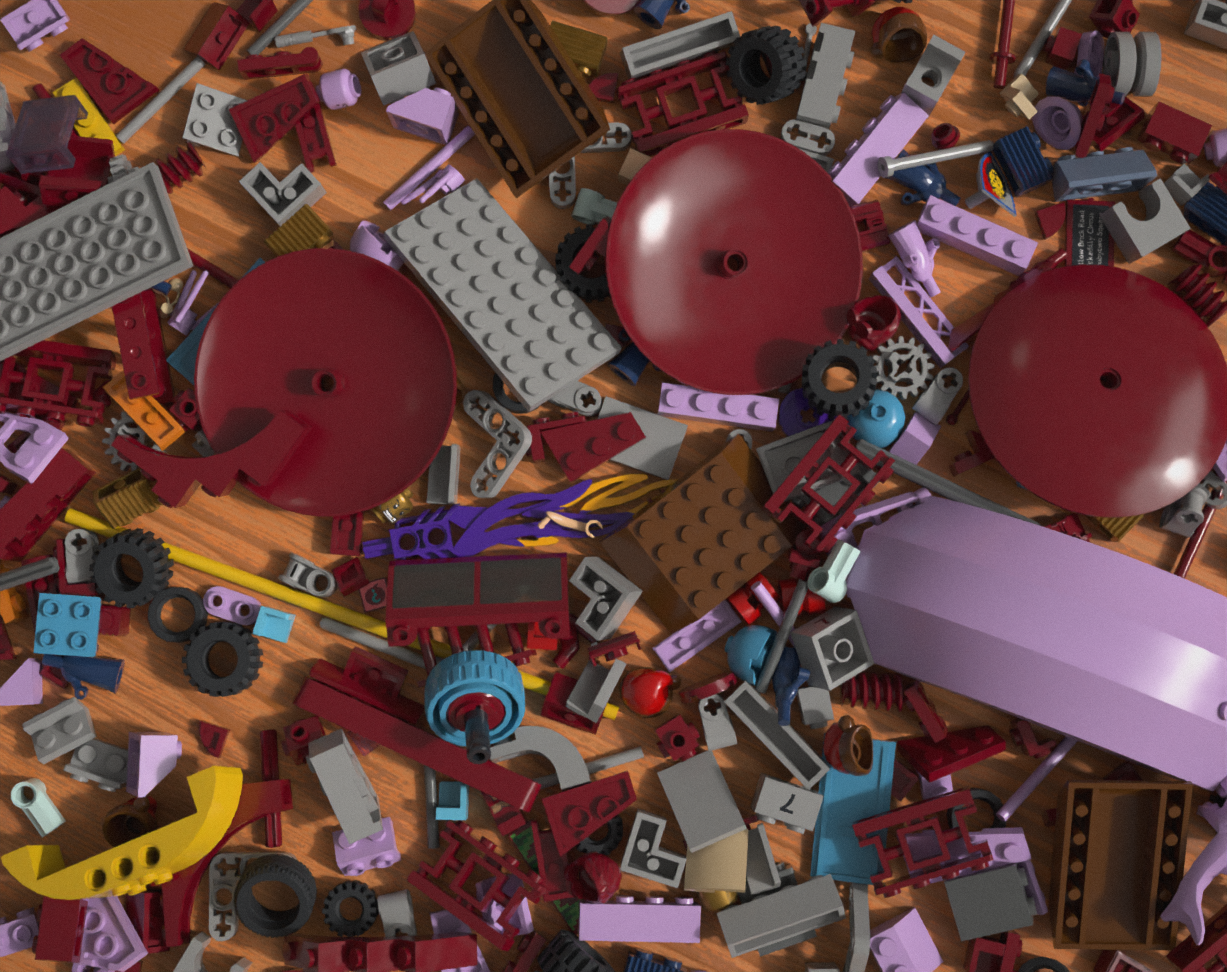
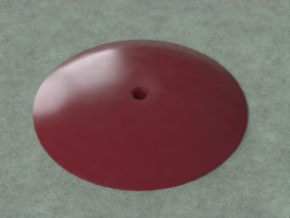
(745, 201)
(341, 319)
(1068, 435)

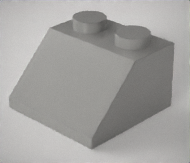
(398, 68)

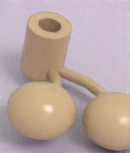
(166, 308)

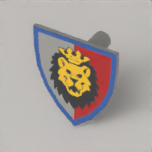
(991, 185)

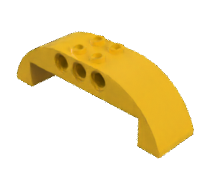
(143, 859)

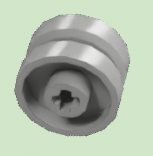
(1133, 62)

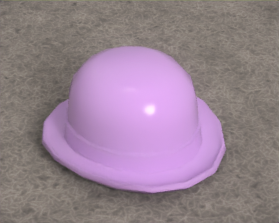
(1058, 122)

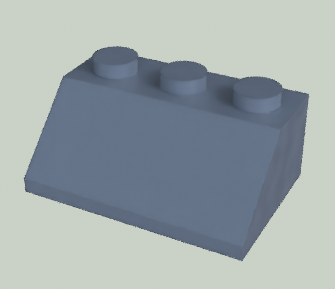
(1101, 174)

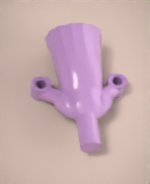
(917, 254)

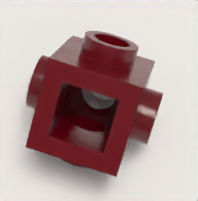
(1114, 16)
(181, 405)
(669, 730)
(299, 735)

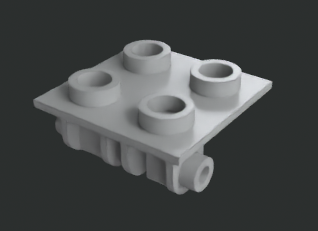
(211, 122)

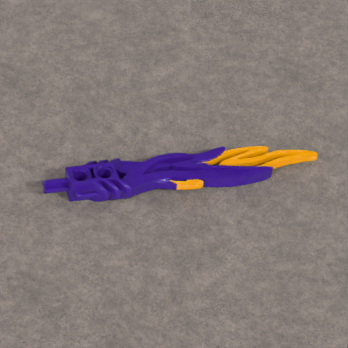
(479, 519)

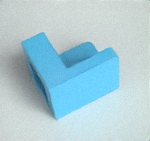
(274, 624)
(453, 801)

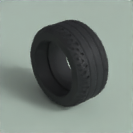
(267, 921)

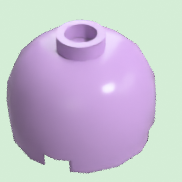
(372, 243)

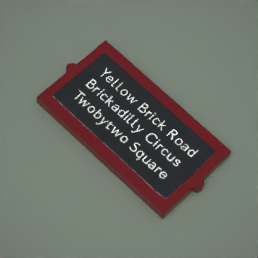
(1086, 234)

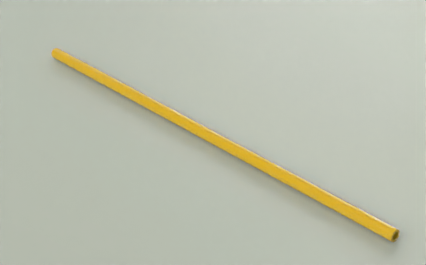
(293, 596)

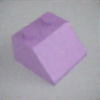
(425, 114)
(150, 760)
(904, 945)

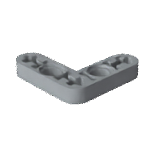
(570, 187)
(504, 445)
(229, 881)
(859, 929)

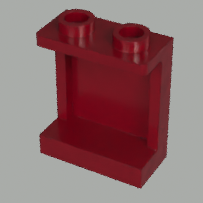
(87, 175)

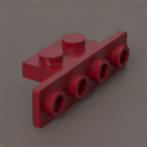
(371, 681)

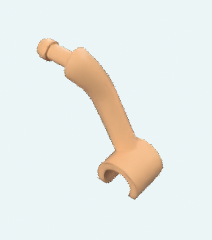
(567, 522)

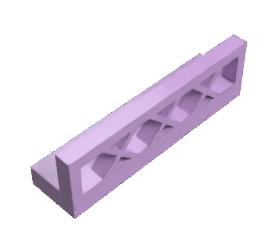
(912, 316)

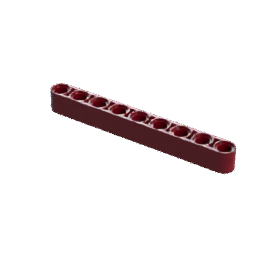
(416, 744)

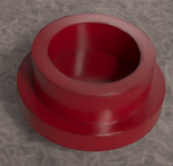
(945, 136)

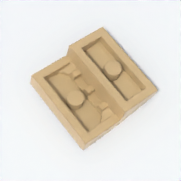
(718, 865)

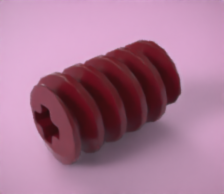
(180, 167)
(1201, 293)
(873, 690)

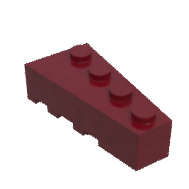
(40, 504)

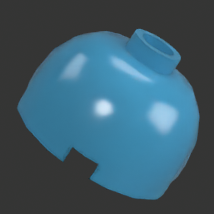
(880, 421)
(749, 651)

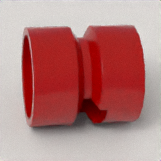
(811, 604)
(750, 611)

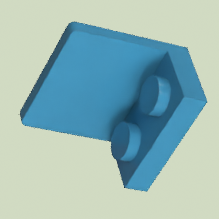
(67, 625)

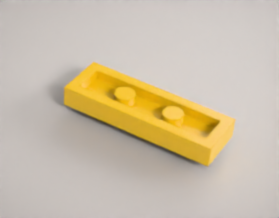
(95, 124)

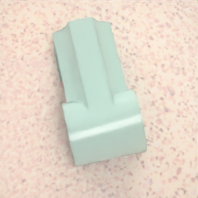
(592, 207)
(830, 579)
(41, 809)

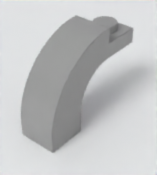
(545, 742)

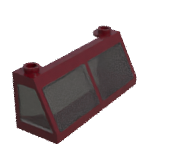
(478, 593)

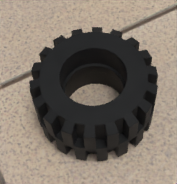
(746, 66)
(584, 287)
(839, 356)
(113, 580)
(198, 659)
(569, 954)

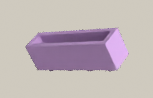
(881, 138)
(976, 236)
(721, 409)
(640, 920)

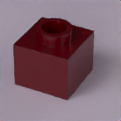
(1062, 47)

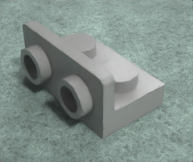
(60, 729)
(100, 763)

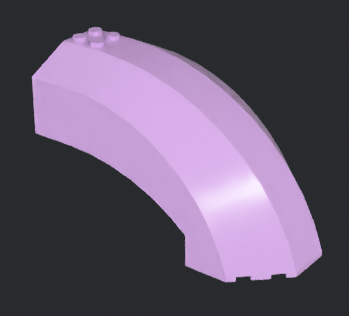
(1050, 633)

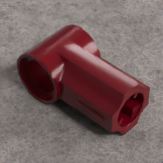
(1200, 250)

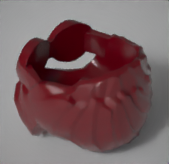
(873, 321)
(597, 877)

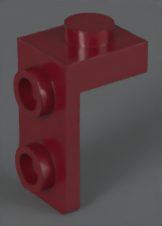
(542, 424)
(61, 583)

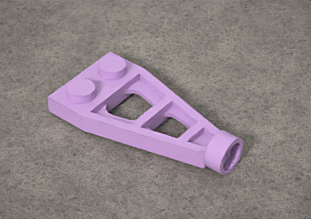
(37, 449)
(873, 512)

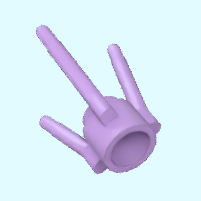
(444, 180)
(182, 317)

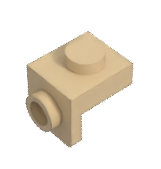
(1019, 95)

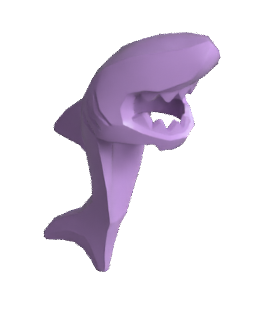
(1210, 863)

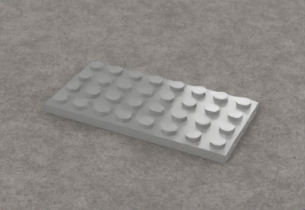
(87, 258)
(502, 294)

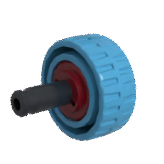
(474, 701)

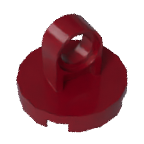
(387, 17)

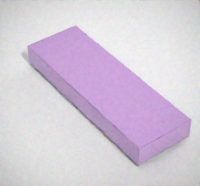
(696, 636)

